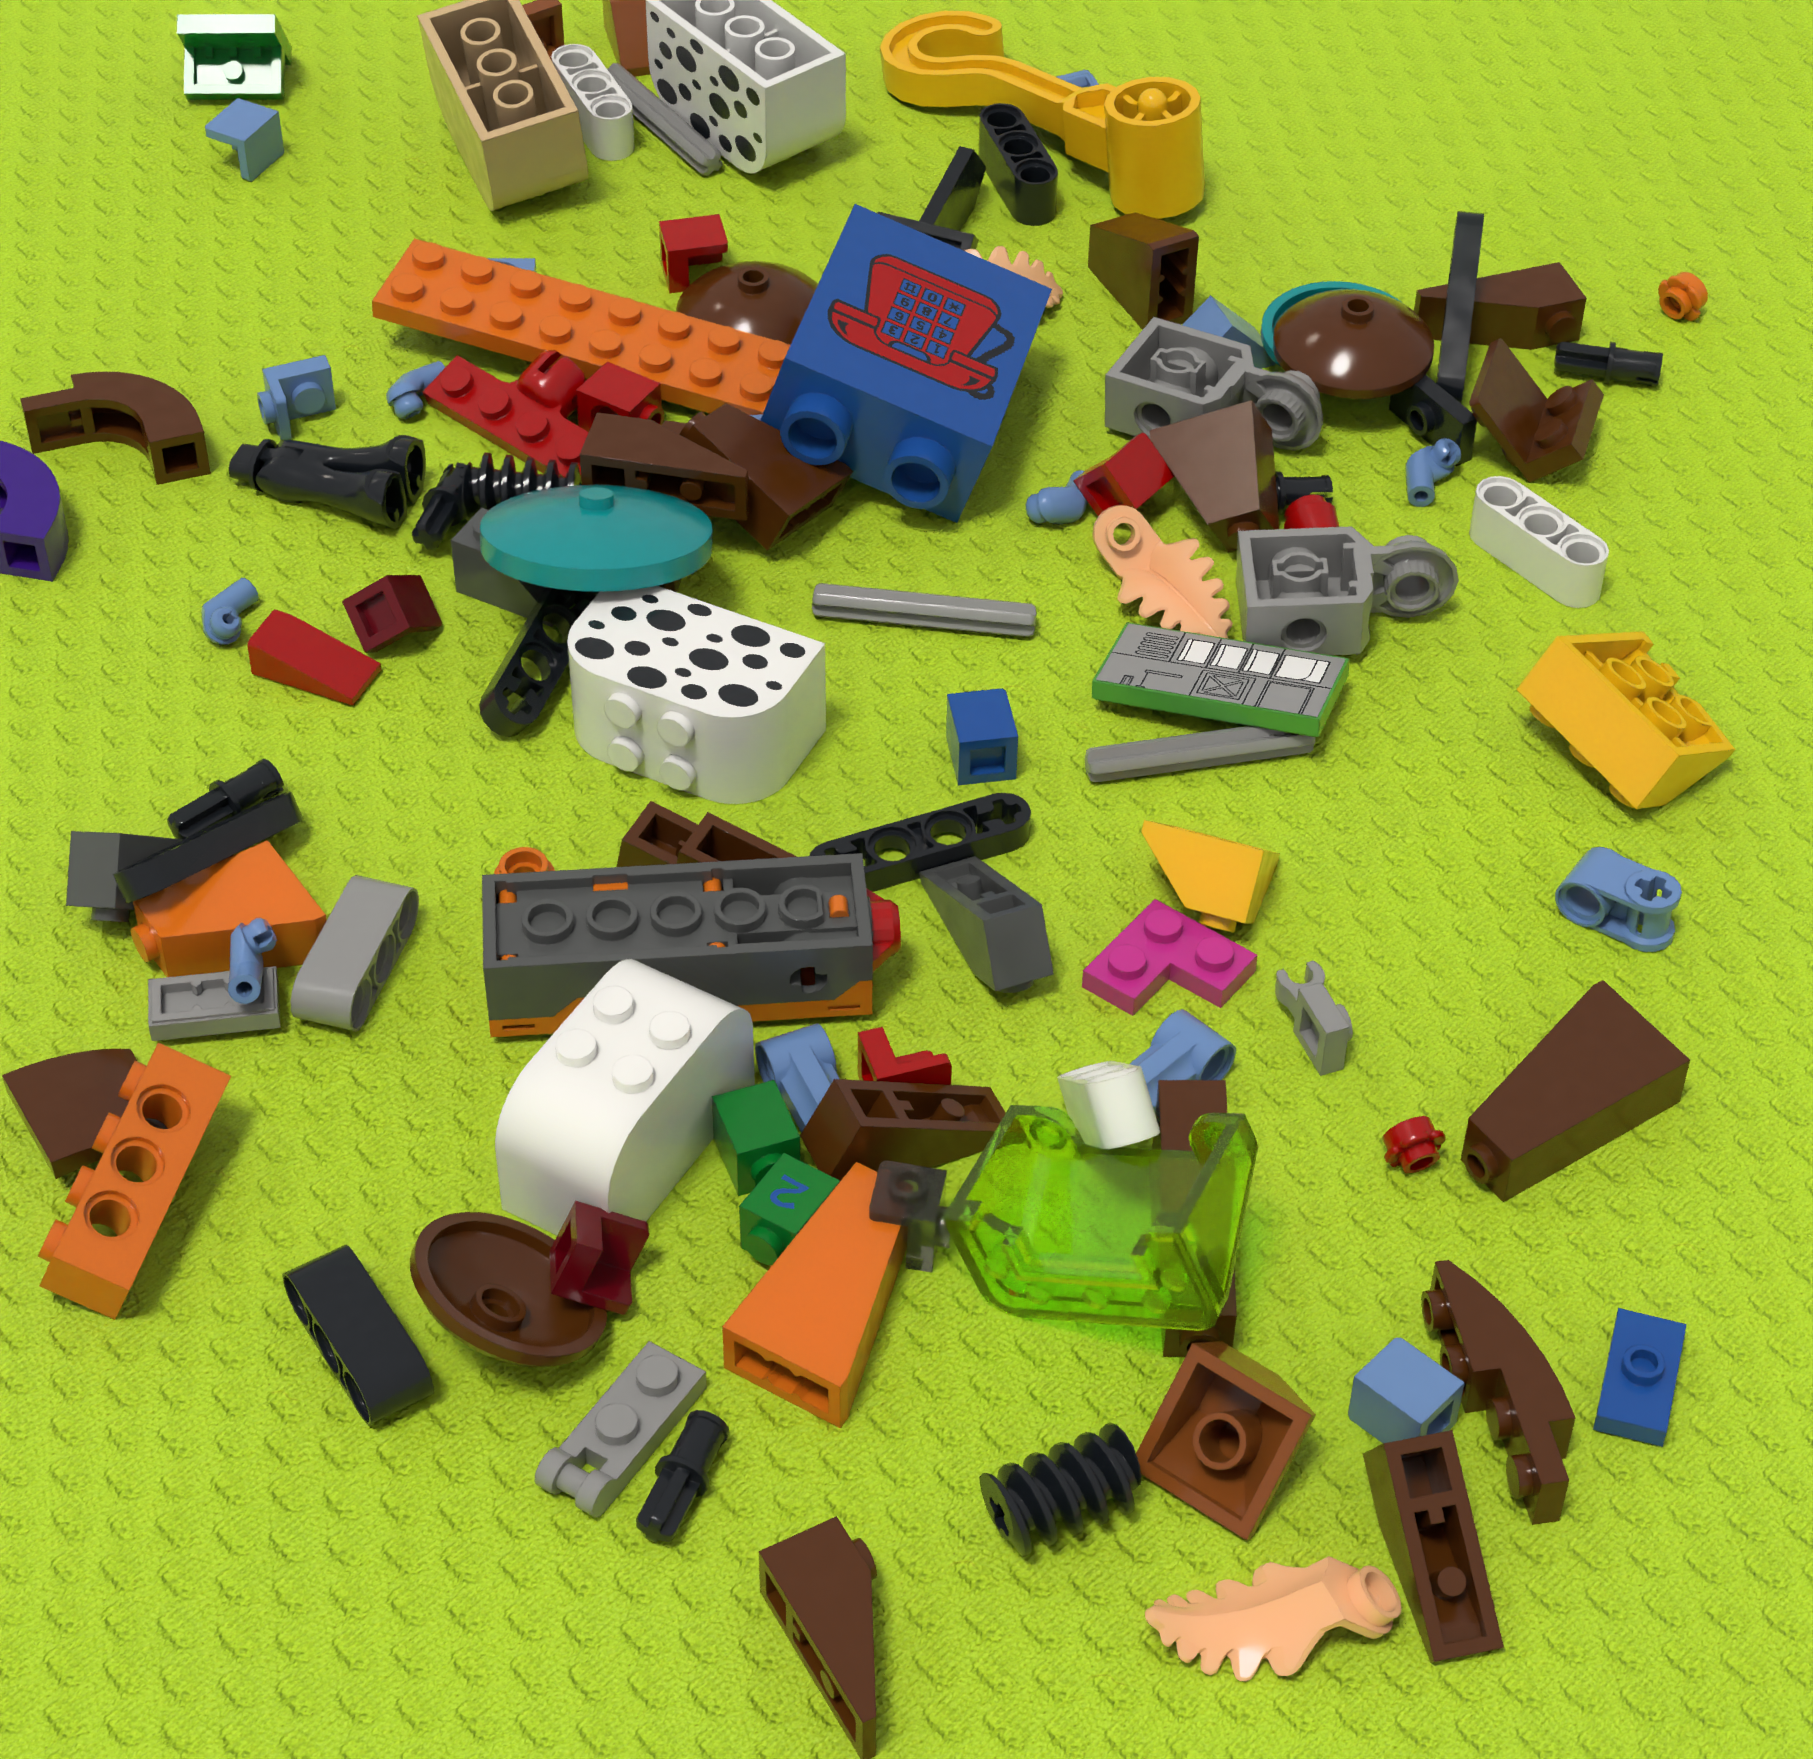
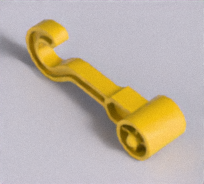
(1136, 132)

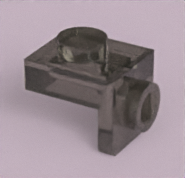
(914, 1199)

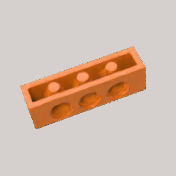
(102, 1268)

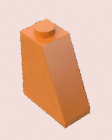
(193, 920)

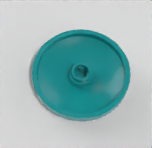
(596, 538)

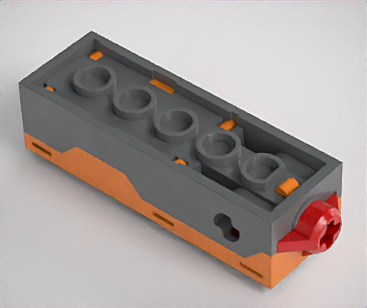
(753, 932)

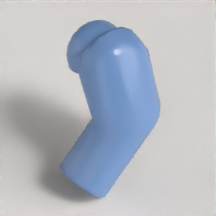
(409, 387)
(1428, 467)

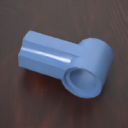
(1185, 1051)
(801, 1067)

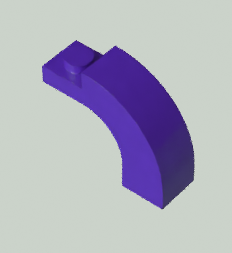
(31, 516)

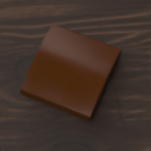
(68, 1102)

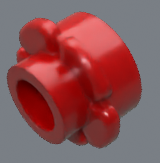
(1413, 1144)

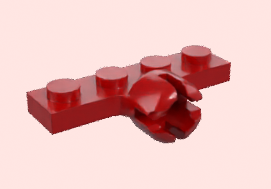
(518, 416)

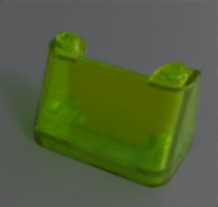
(1105, 1230)

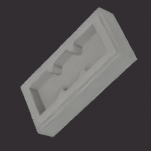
(203, 1006)

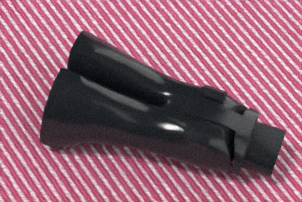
(359, 480)

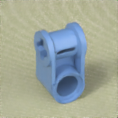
(1617, 895)

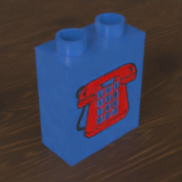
(905, 363)

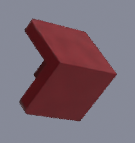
(391, 611)
(595, 1257)

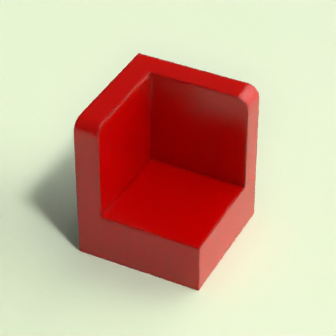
(687, 244)
(1125, 477)
(879, 1063)

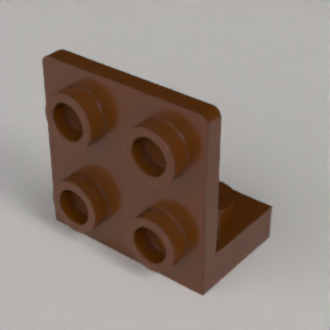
(1533, 430)

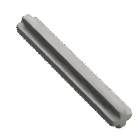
(667, 123)
(924, 610)
(1191, 752)

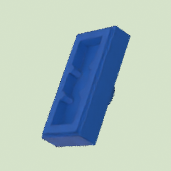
(1640, 1377)

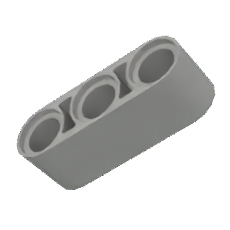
(354, 953)

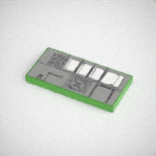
(1221, 679)

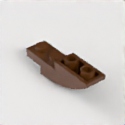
(1509, 1381)

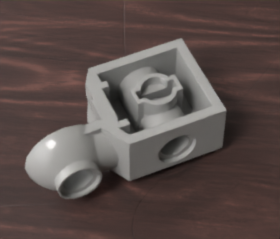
(1187, 372)
(1322, 583)

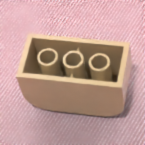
(503, 100)

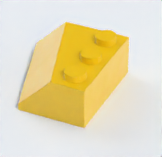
(1624, 716)

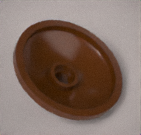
(752, 298)
(1354, 343)
(493, 1291)

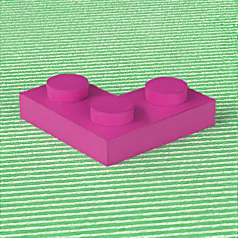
(1163, 948)

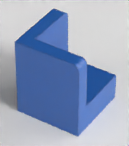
(981, 736)

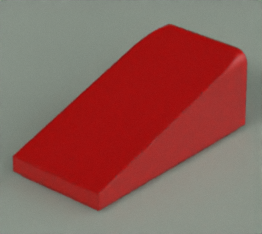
(309, 659)

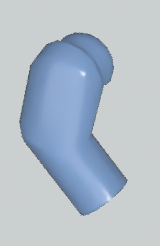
(1057, 504)
(221, 612)
(246, 959)

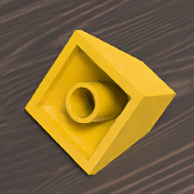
(1213, 873)

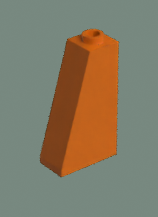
(820, 1304)

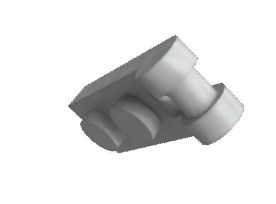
(622, 1429)

